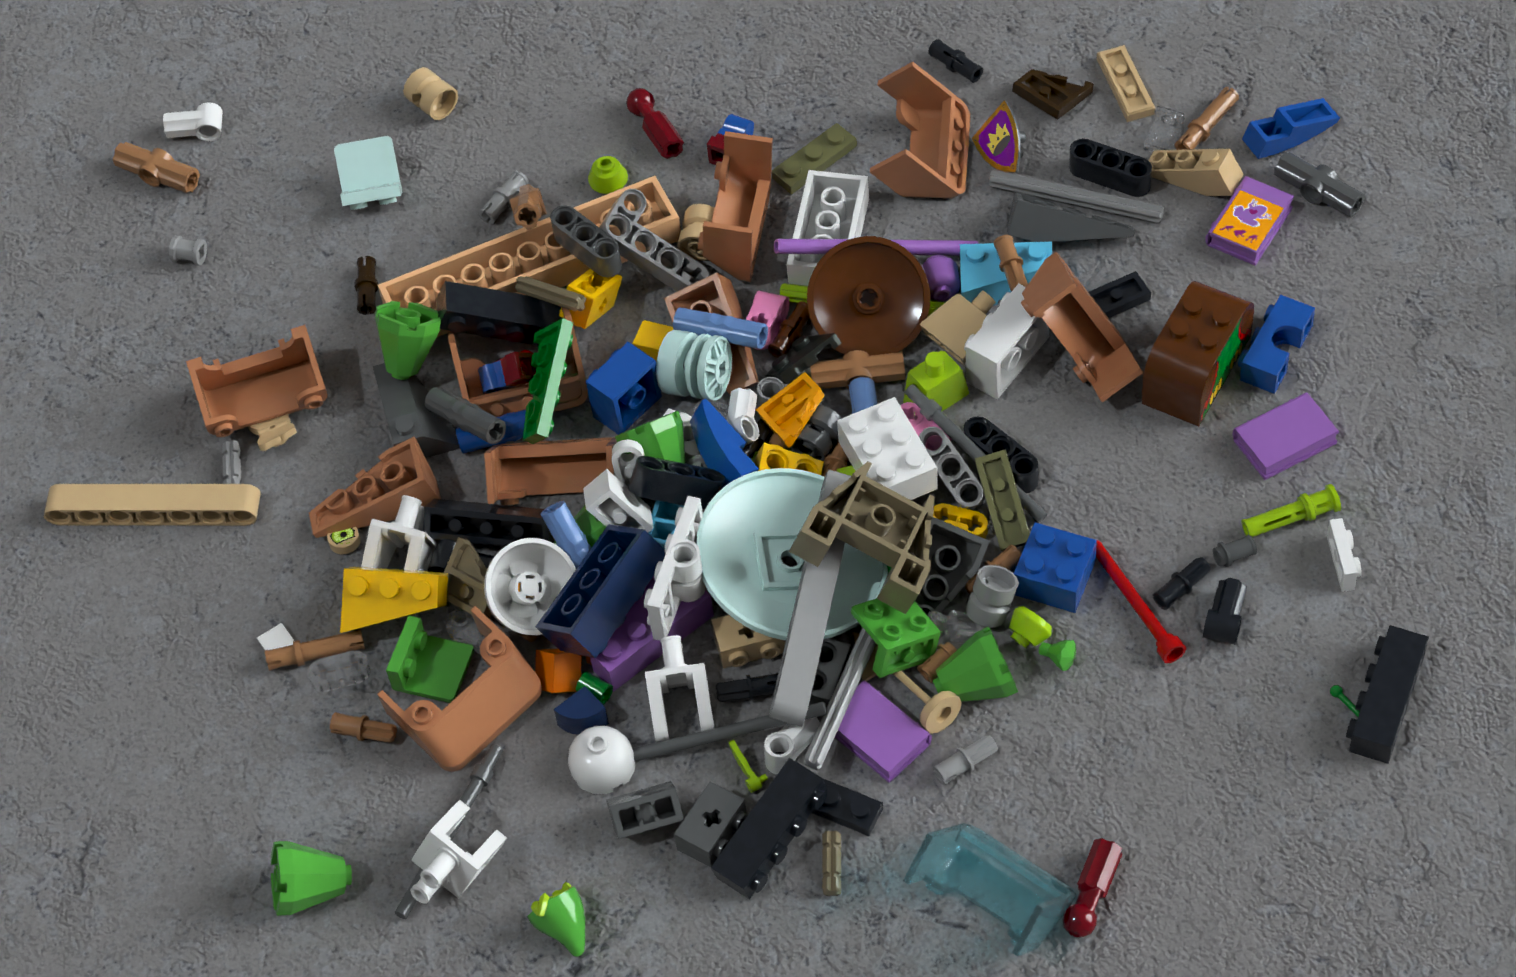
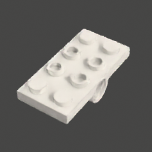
(680, 572)

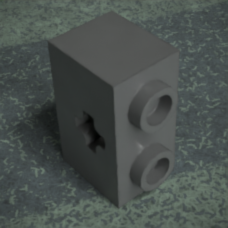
(645, 809)
(713, 809)

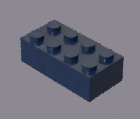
(602, 591)

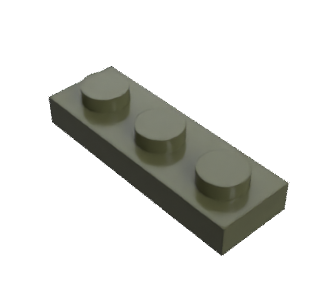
(814, 156)
(1003, 499)

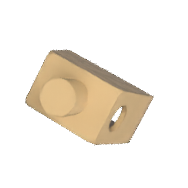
(956, 321)

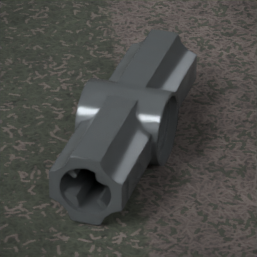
(1319, 184)

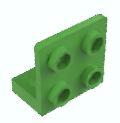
(900, 637)
(427, 663)

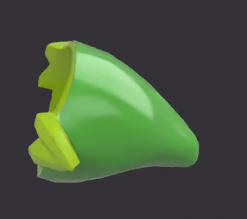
(561, 918)

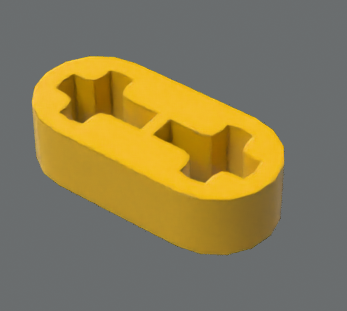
(962, 518)

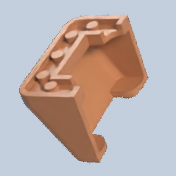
(258, 385)

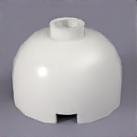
(601, 759)

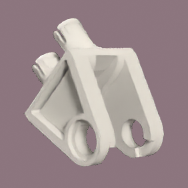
(406, 530)
(674, 675)
(447, 863)

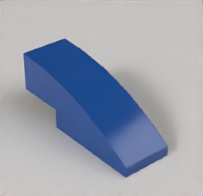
(1289, 127)
(720, 443)

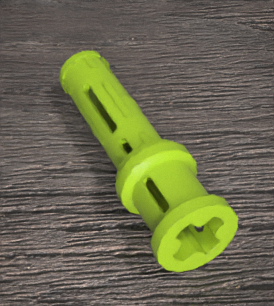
(1305, 508)

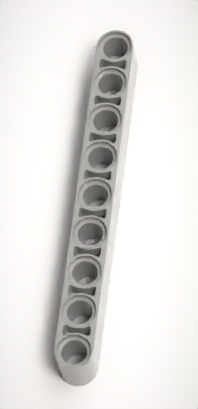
(807, 626)

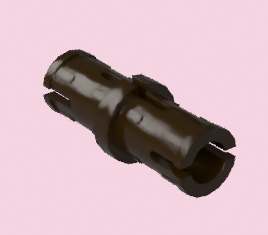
(366, 285)

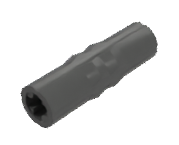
(465, 415)

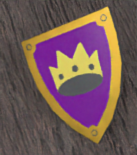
(1000, 139)

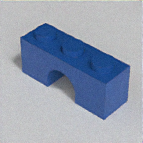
(1284, 324)

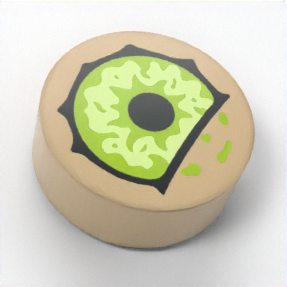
(344, 541)

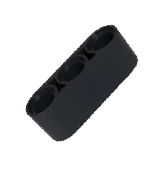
(1110, 167)
(993, 440)
(674, 481)

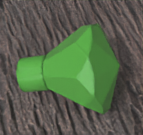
(1061, 653)

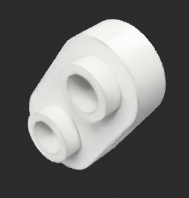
(624, 463)

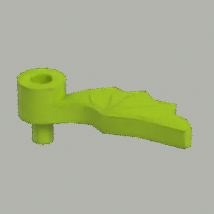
(753, 782)

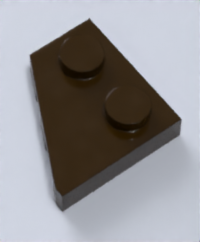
(1051, 92)

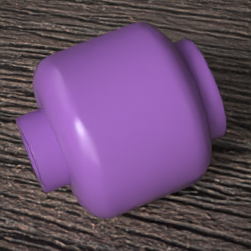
(942, 277)

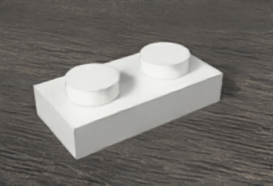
(1340, 545)

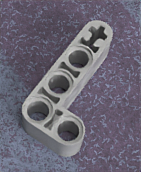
(655, 246)

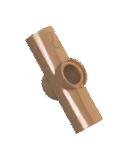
(156, 167)
(528, 206)
(858, 364)

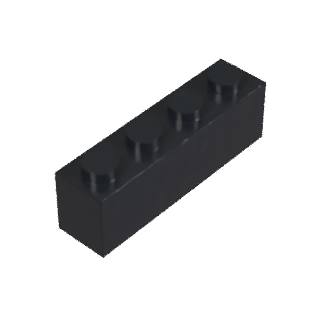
(493, 312)
(483, 522)
(1388, 693)
(770, 829)

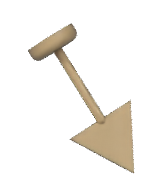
(937, 711)

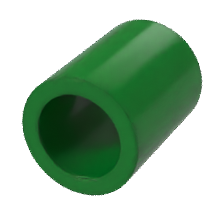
(597, 686)

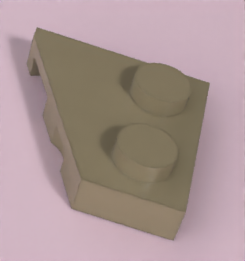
(466, 578)

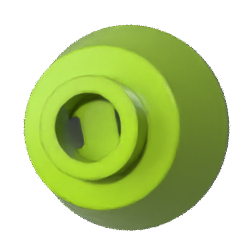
(607, 175)
(1028, 627)

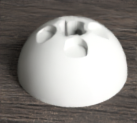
(542, 574)

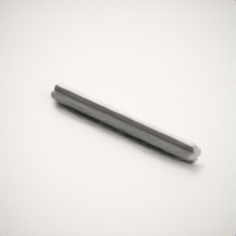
(1076, 196)
(840, 701)

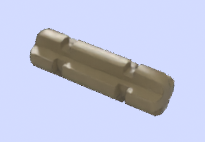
(831, 863)

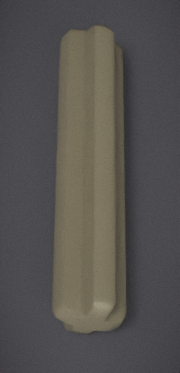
(550, 293)

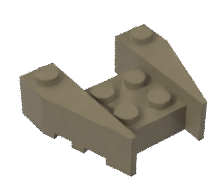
(878, 525)

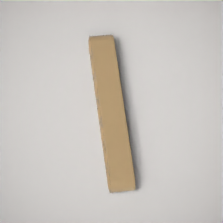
(152, 504)

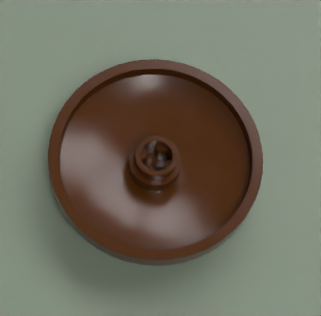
(869, 295)

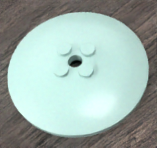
(742, 547)

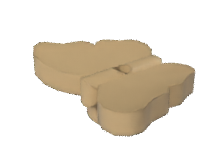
(273, 432)

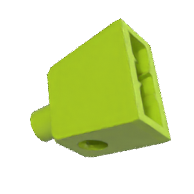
(938, 379)

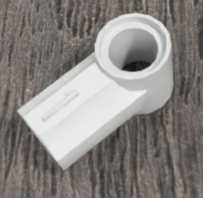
(203, 123)
(742, 412)
(790, 741)

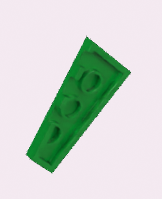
(544, 386)

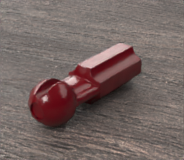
(655, 123)
(1093, 885)

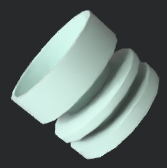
(694, 365)

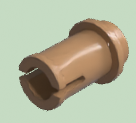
(929, 667)

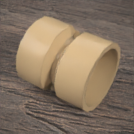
(430, 93)
(692, 226)

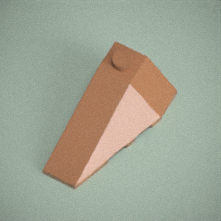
(718, 296)
(378, 491)

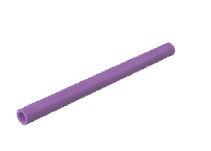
(916, 247)

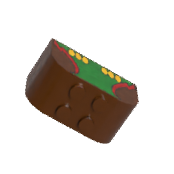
(1196, 352)

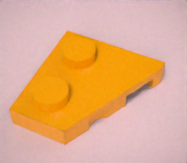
(791, 408)

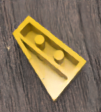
(388, 594)

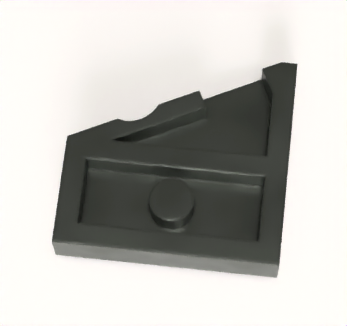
(801, 356)

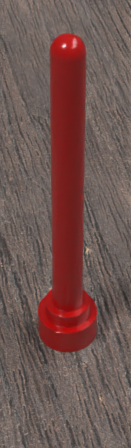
(1168, 646)

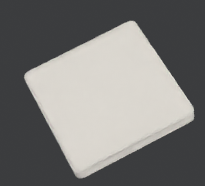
(275, 638)

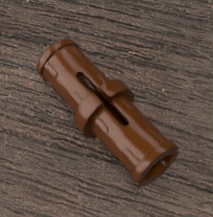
(790, 330)

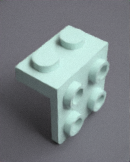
(368, 172)

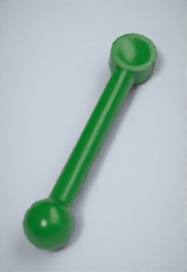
(1337, 692)

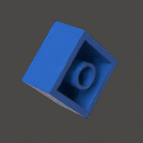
(623, 388)
(1055, 567)

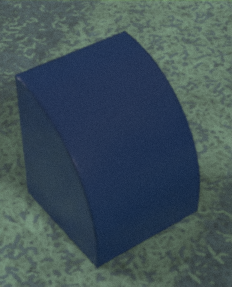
(580, 712)

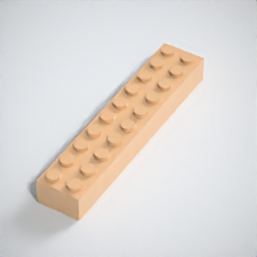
(529, 253)

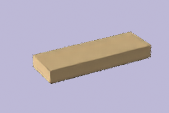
(1125, 83)

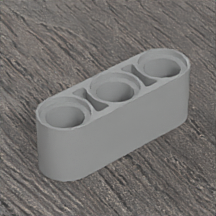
(965, 477)

